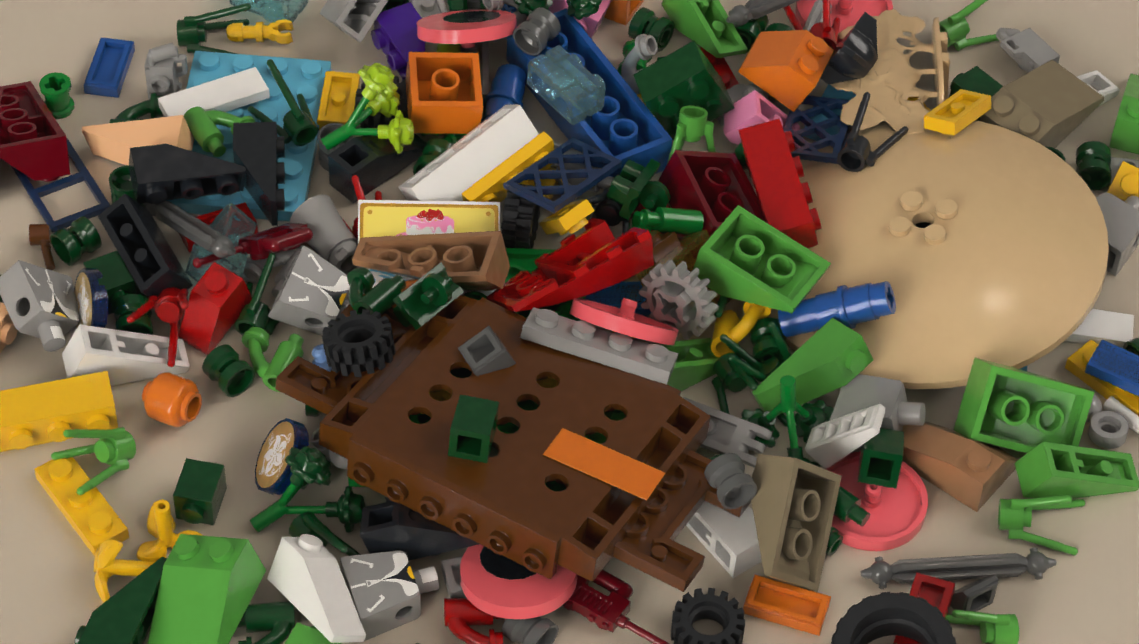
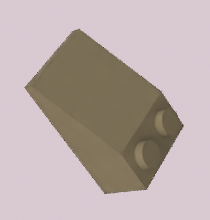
(1043, 104)
(793, 517)

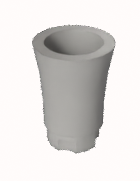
(330, 233)

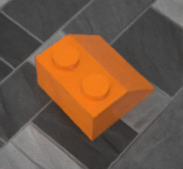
(786, 64)

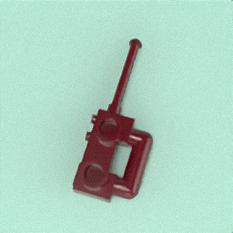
(261, 244)
(604, 610)

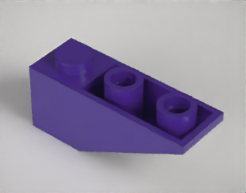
(397, 35)

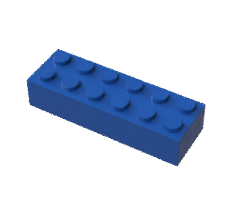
(624, 124)

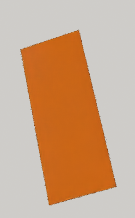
(604, 464)

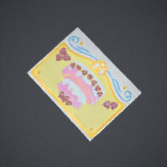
(410, 217)

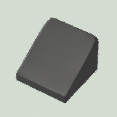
(486, 353)
(975, 595)

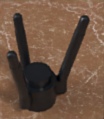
(856, 148)
(609, 211)

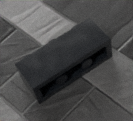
(143, 247)

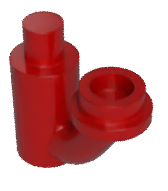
(461, 613)

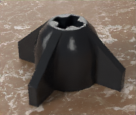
(854, 54)

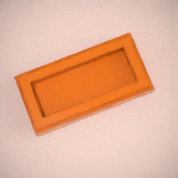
(786, 604)

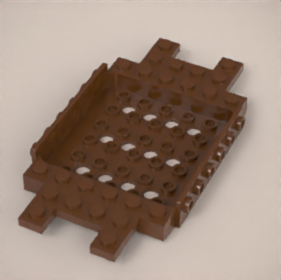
(507, 499)

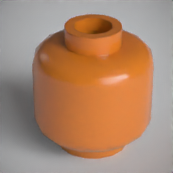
(171, 399)

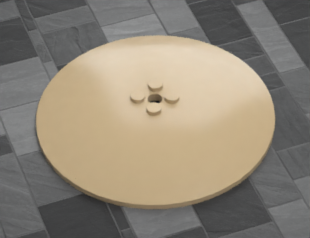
(994, 276)

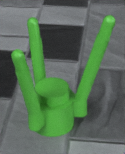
(958, 28)
(691, 127)
(113, 448)
(1017, 513)
(993, 627)

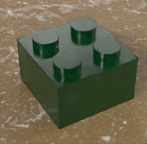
(680, 81)

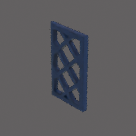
(810, 151)
(571, 192)

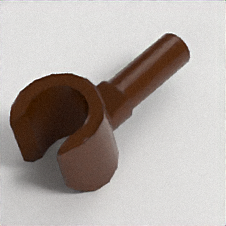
(40, 235)

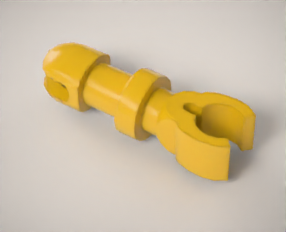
(238, 32)

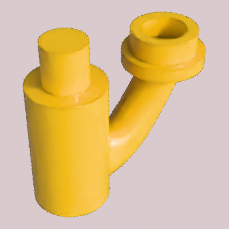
(734, 327)

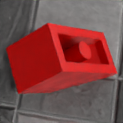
(213, 308)

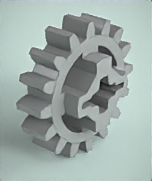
(679, 298)

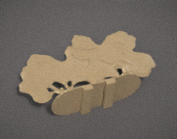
(894, 78)

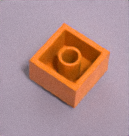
(444, 92)

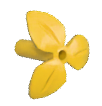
(161, 526)
(106, 566)

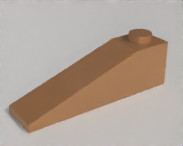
(470, 258)
(955, 463)

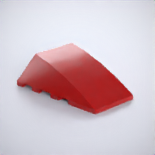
(578, 268)

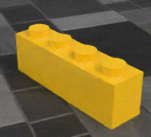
(46, 409)

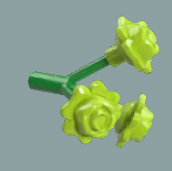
(377, 97)

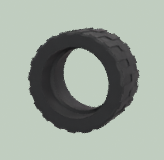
(893, 615)

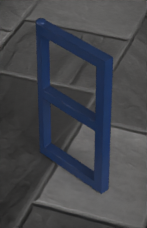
(83, 175)

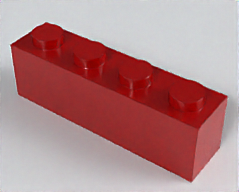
(777, 181)

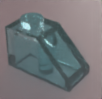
(230, 223)

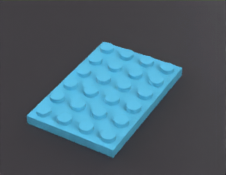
(301, 77)

